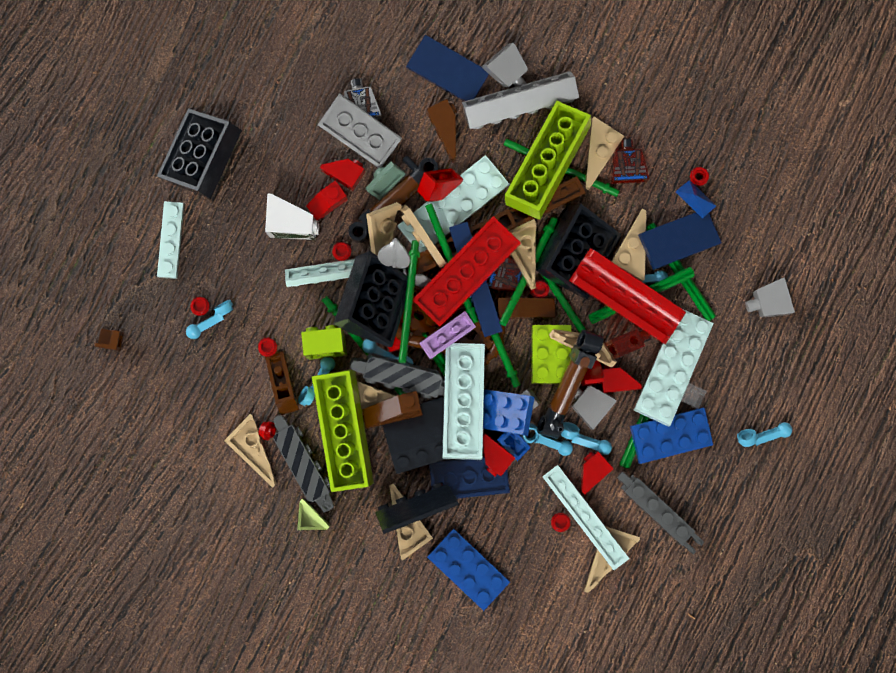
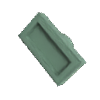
(384, 180)

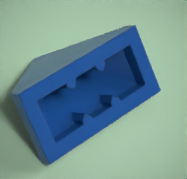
(696, 199)
(514, 444)

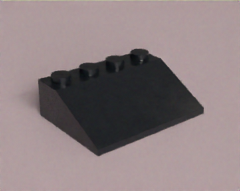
(199, 153)
(571, 241)
(372, 300)
(417, 439)
(415, 508)

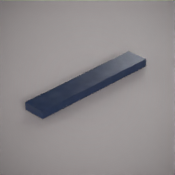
(481, 297)

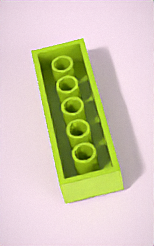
(548, 160)
(342, 430)

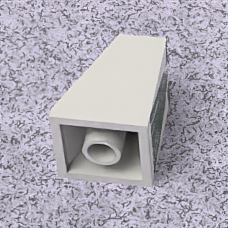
(289, 221)

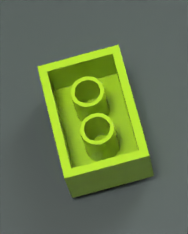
(324, 343)
(548, 356)

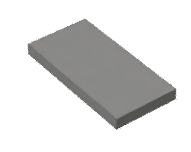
(359, 131)

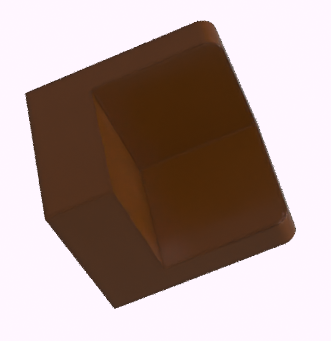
(110, 340)

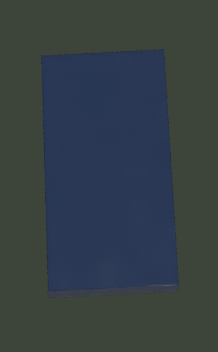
(447, 69)
(679, 239)
(468, 478)

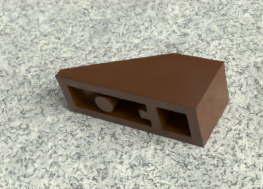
(443, 120)
(528, 308)
(281, 383)
(393, 410)

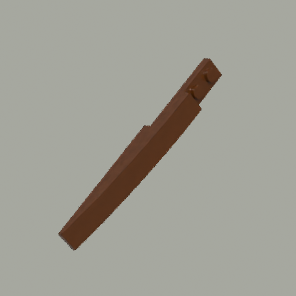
(509, 219)

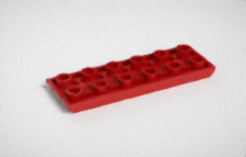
(627, 296)

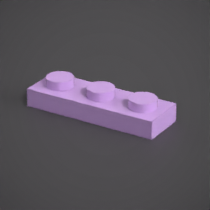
(447, 335)

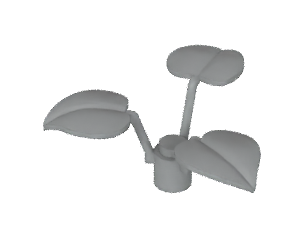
(396, 255)

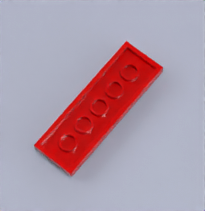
(466, 271)

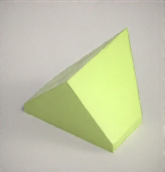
(310, 519)

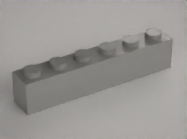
(520, 100)

